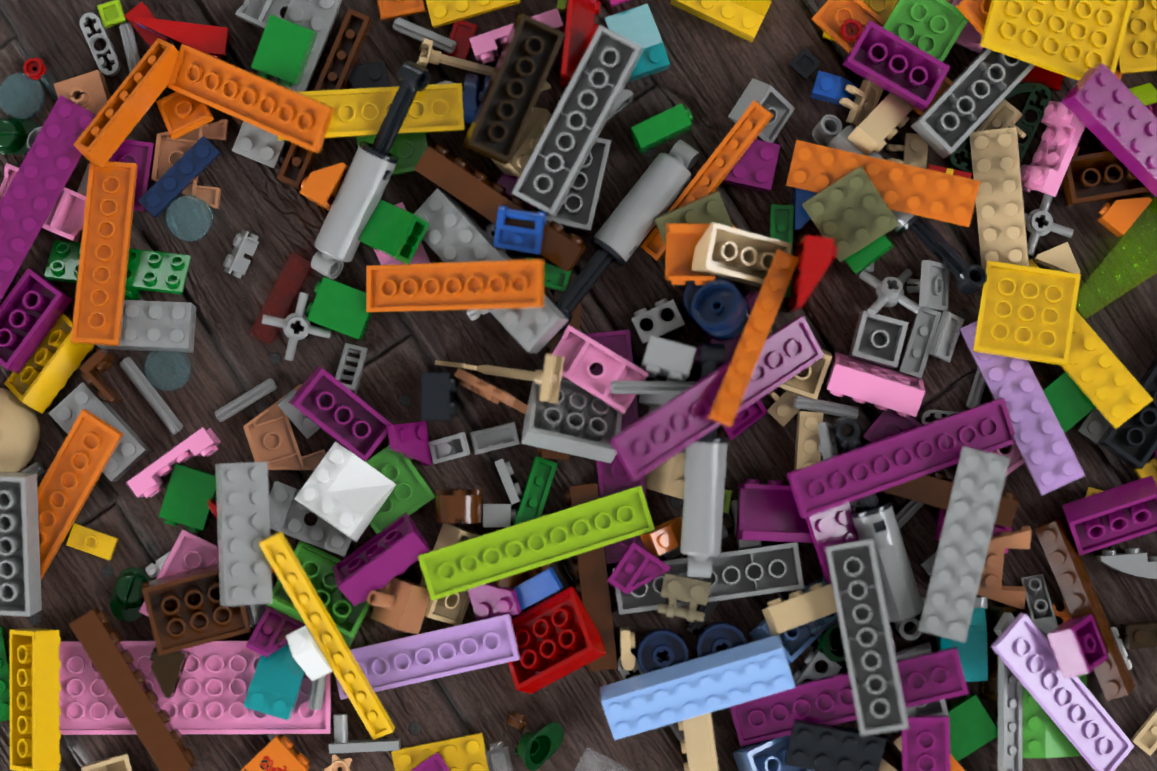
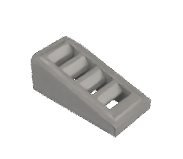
(362, 351)

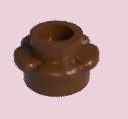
(516, 720)

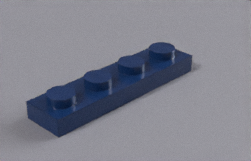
(179, 176)

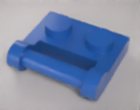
(518, 237)

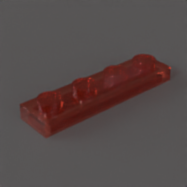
(281, 296)

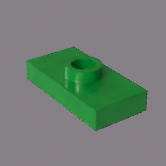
(554, 276)

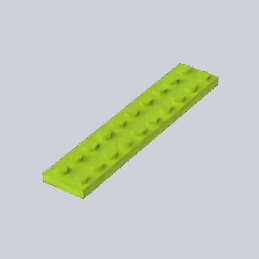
(536, 543)

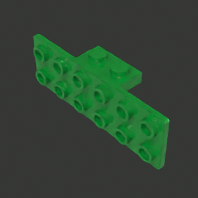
(145, 269)

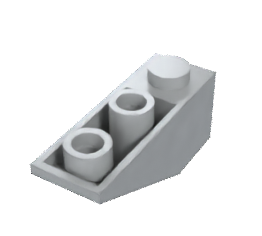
(1038, 604)

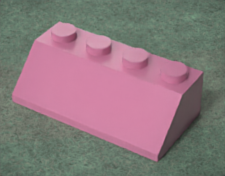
(875, 385)

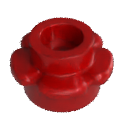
(855, 25)
(34, 62)

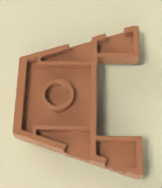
(170, 151)
(488, 391)
(274, 441)
(992, 573)

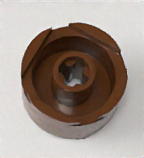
(458, 506)

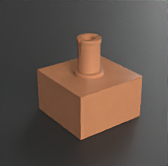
(85, 90)
(400, 604)

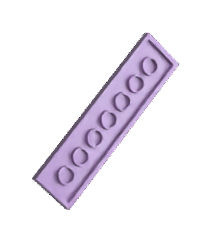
(1033, 420)
(437, 653)
(1064, 700)

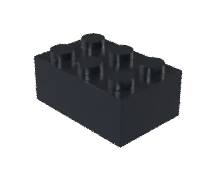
(438, 397)

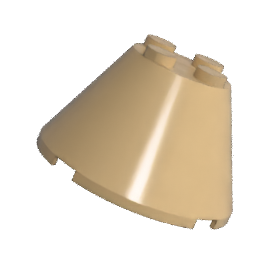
(17, 432)

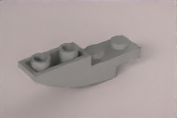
(1131, 562)

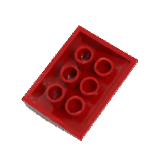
(578, 35)
(814, 258)
(553, 641)

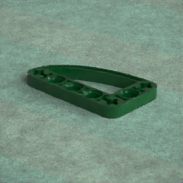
(1028, 128)

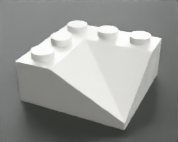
(345, 491)

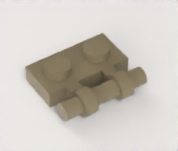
(686, 590)

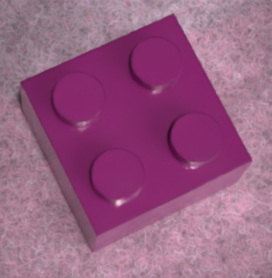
(755, 167)
(1077, 646)

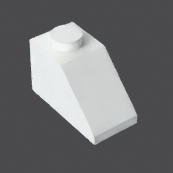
(308, 654)

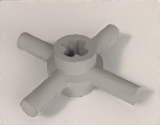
(1047, 220)
(890, 292)
(289, 331)

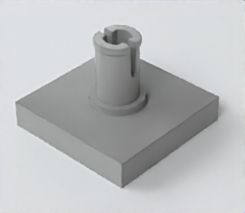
(932, 286)

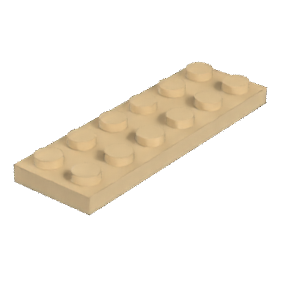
(999, 196)

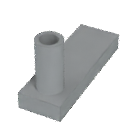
(343, 745)

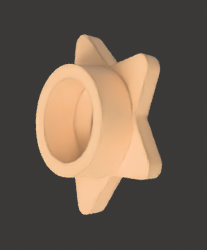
(337, 762)

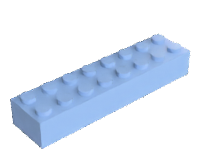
(696, 687)

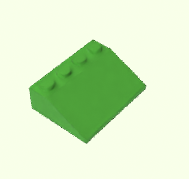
(319, 570)
(1040, 734)

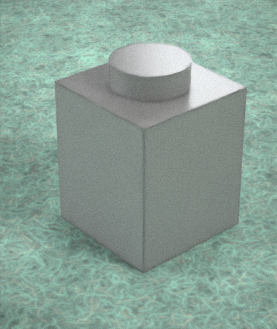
(498, 515)

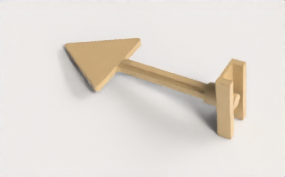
(432, 56)
(549, 378)

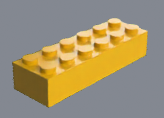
(34, 699)

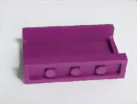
(769, 513)

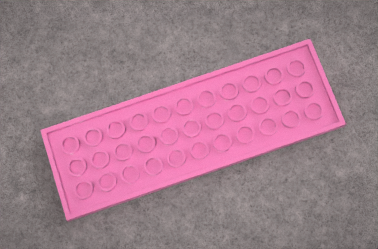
(205, 701)

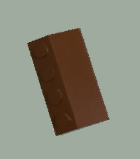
(1099, 178)

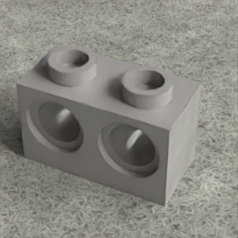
(660, 326)
(809, 671)

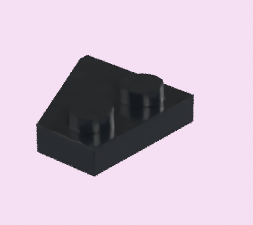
(369, 76)

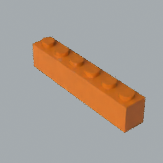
(128, 103)

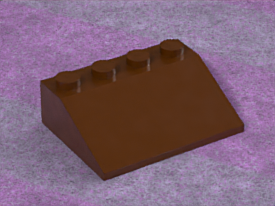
(188, 610)

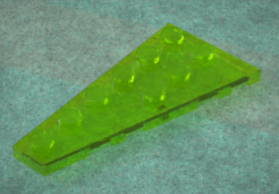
(1124, 267)

